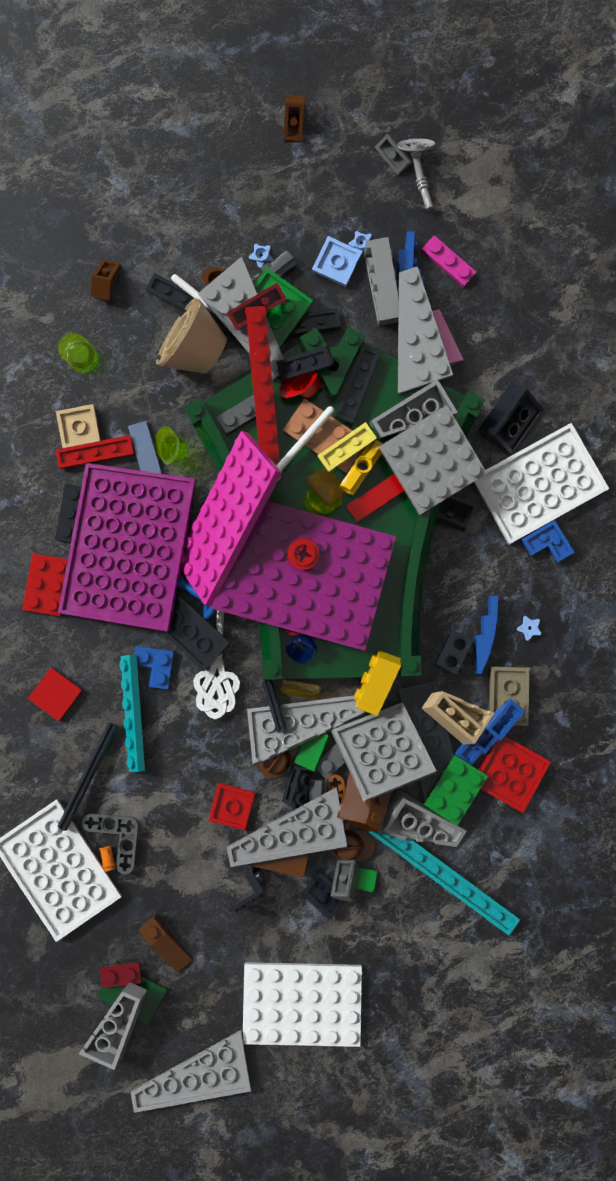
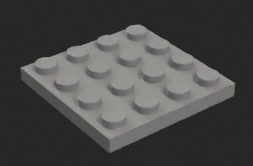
(432, 459)
(383, 752)

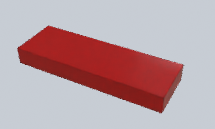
(375, 498)

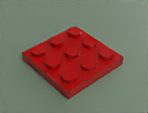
(512, 773)

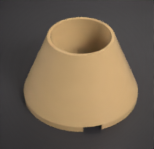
(193, 341)

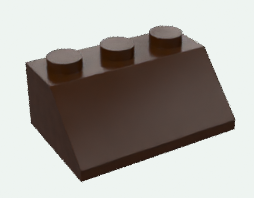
(364, 815)

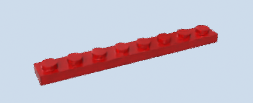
(262, 381)

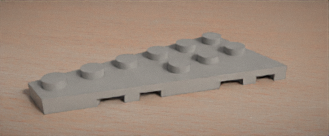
(228, 292)
(419, 341)
(303, 724)
(301, 831)
(207, 1075)

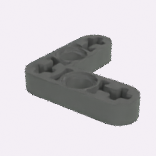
(124, 835)

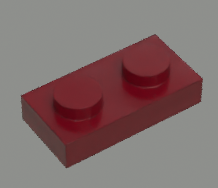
(120, 974)

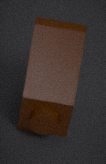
(294, 117)
(105, 279)

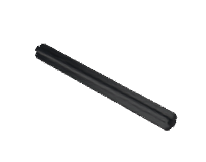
(87, 777)

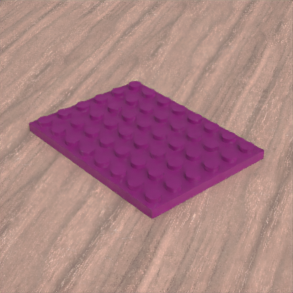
(127, 546)
(327, 601)

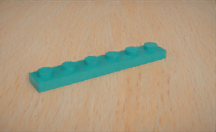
(132, 719)

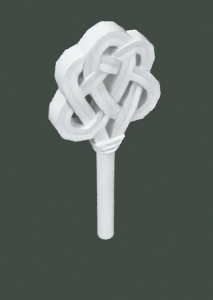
(221, 703)

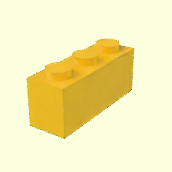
(377, 682)

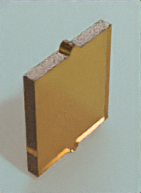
(325, 485)

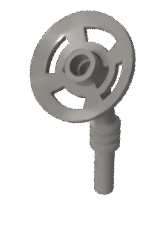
(416, 149)

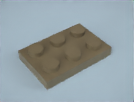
(510, 684)

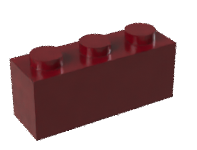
(269, 298)

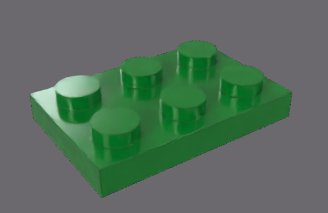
(455, 790)

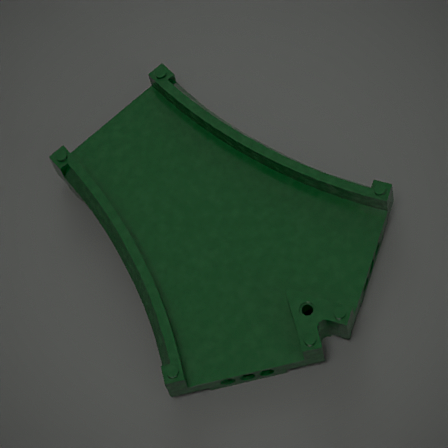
(399, 606)

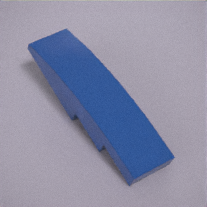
(484, 642)
(497, 728)

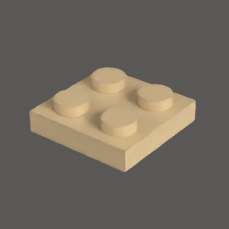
(78, 426)

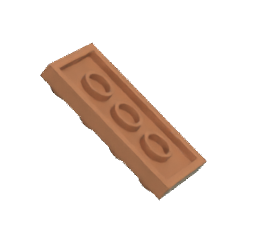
(326, 436)

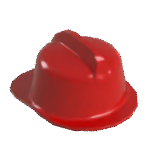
(303, 385)

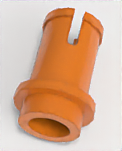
(107, 858)

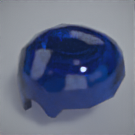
(301, 648)

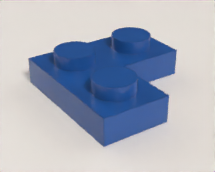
(550, 537)
(159, 661)

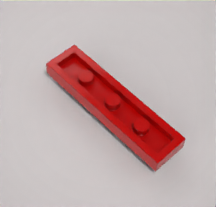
(94, 452)

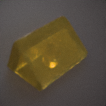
(300, 690)

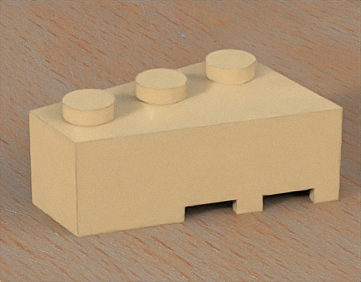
(458, 717)

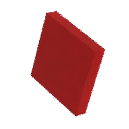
(55, 694)
(232, 806)

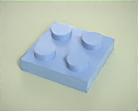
(336, 261)

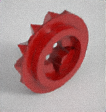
(311, 549)

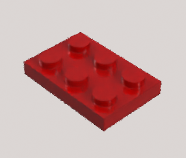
(45, 584)

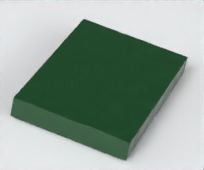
(151, 1001)

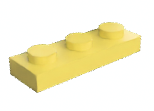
(347, 447)

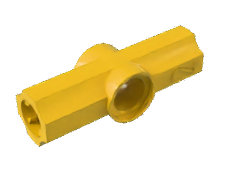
(355, 475)

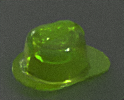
(78, 352)
(170, 446)
(316, 506)

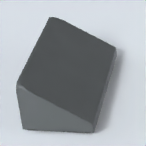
(395, 157)
(345, 880)

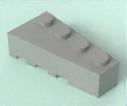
(382, 280)
(412, 410)
(114, 1031)

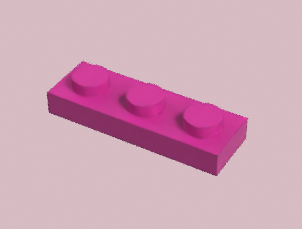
(448, 261)

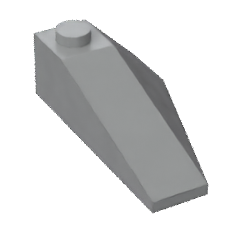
(413, 820)

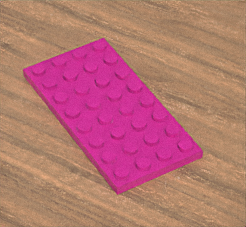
(228, 516)

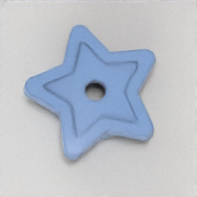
(358, 238)
(261, 250)
(534, 628)

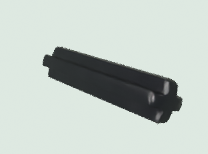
(274, 705)

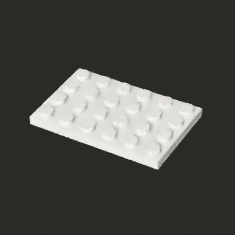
(540, 483)
(57, 871)
(302, 1004)

